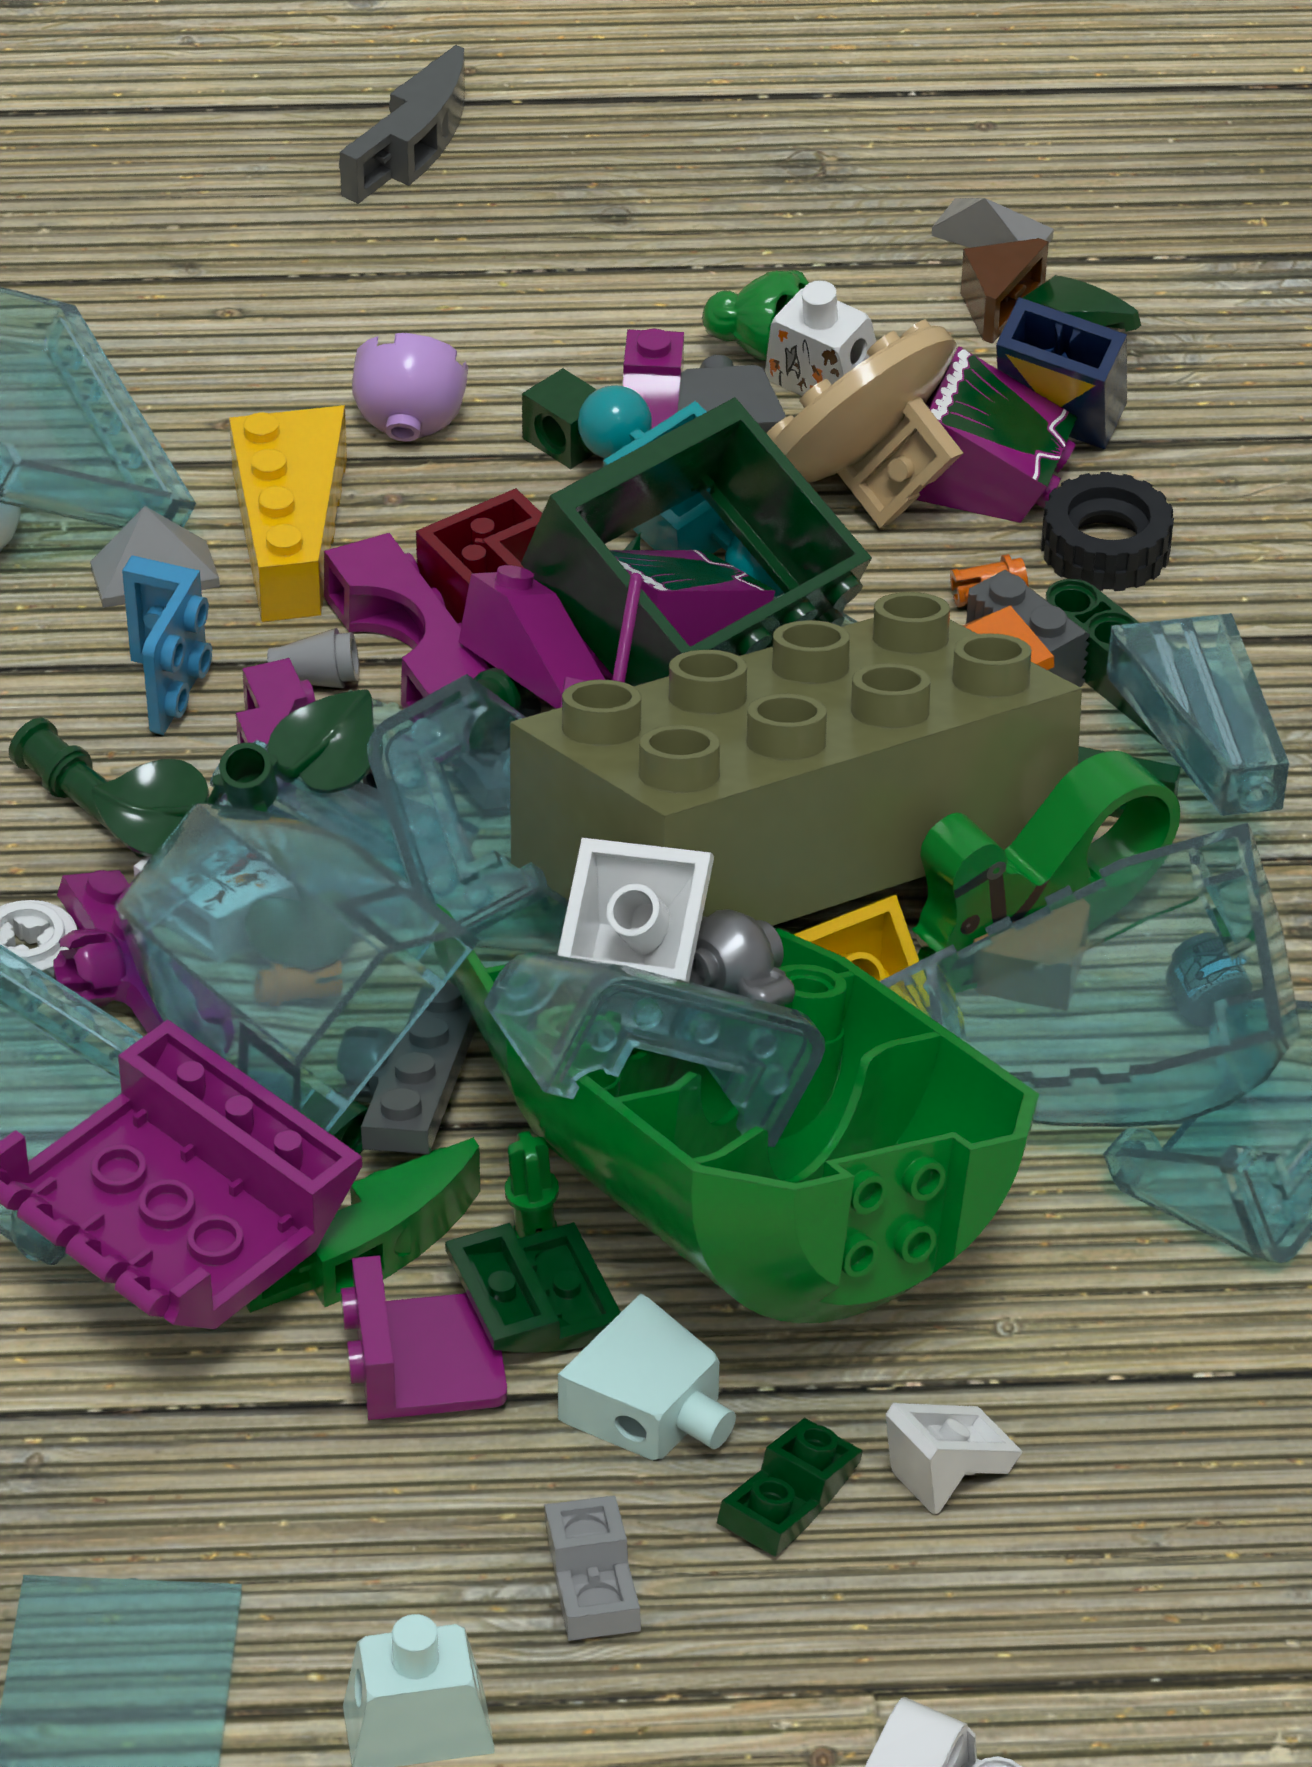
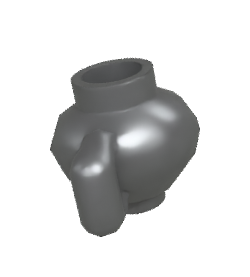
(741, 958)

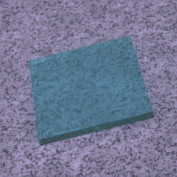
(119, 1673)

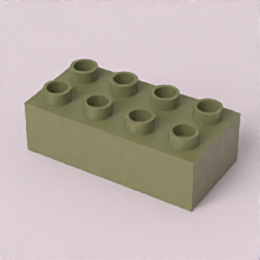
(801, 759)

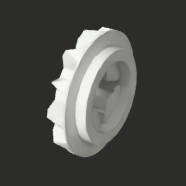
(35, 923)

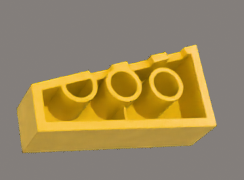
(288, 499)

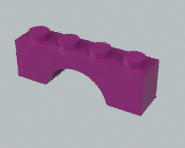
(382, 592)

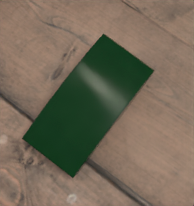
(792, 1488)

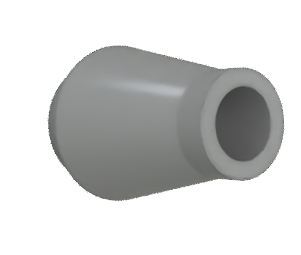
(323, 659)

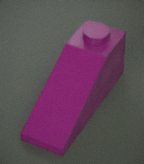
(524, 632)

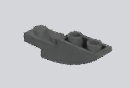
(415, 133)

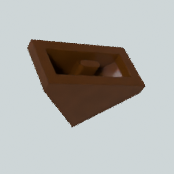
(997, 277)

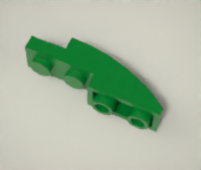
(390, 1216)

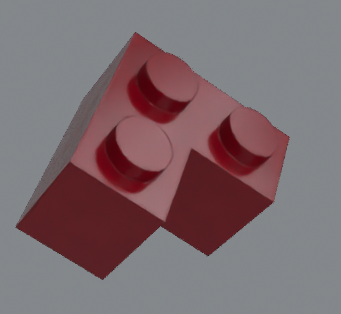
(475, 542)

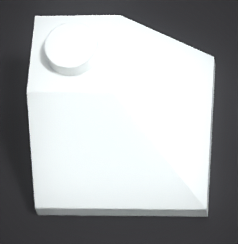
(637, 906)

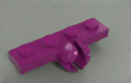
(103, 965)

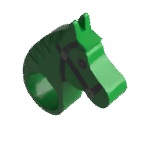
(980, 883)

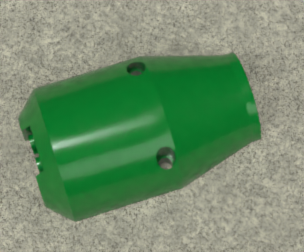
(870, 1184)

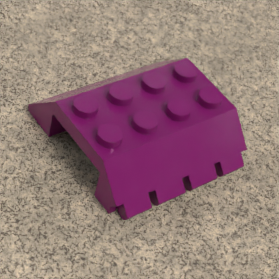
(184, 1183)

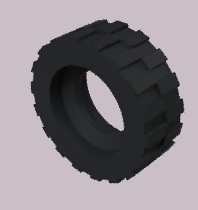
(1114, 501)

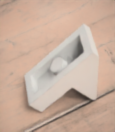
(940, 1444)

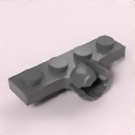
(418, 1078)

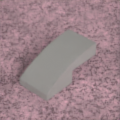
(592, 1568)

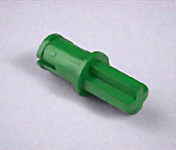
(531, 1185)

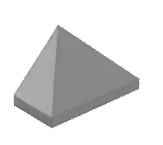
(984, 222)
(152, 538)

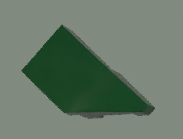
(1085, 303)

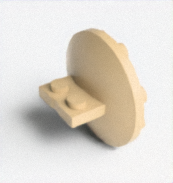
(877, 423)

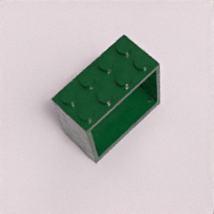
(749, 488)

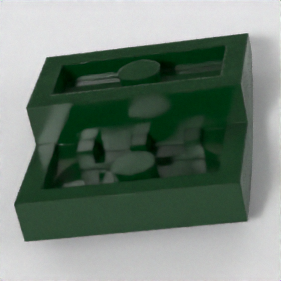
(533, 1288)

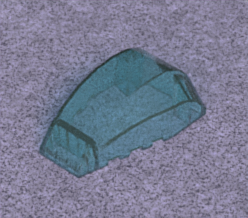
(286, 951)
(1131, 994)

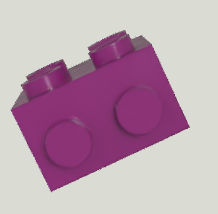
(418, 1351)

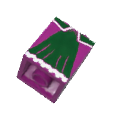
(1007, 441)
(693, 591)

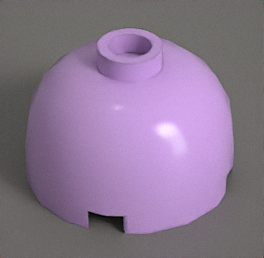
(408, 385)

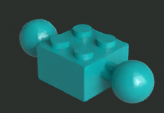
(618, 422)

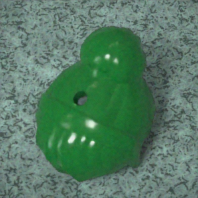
(749, 314)

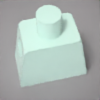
(645, 1385)
(415, 1697)

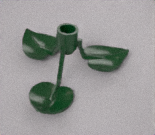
(317, 742)

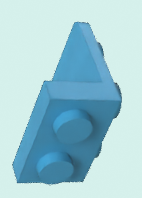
(166, 634)

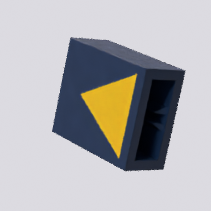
(1069, 364)

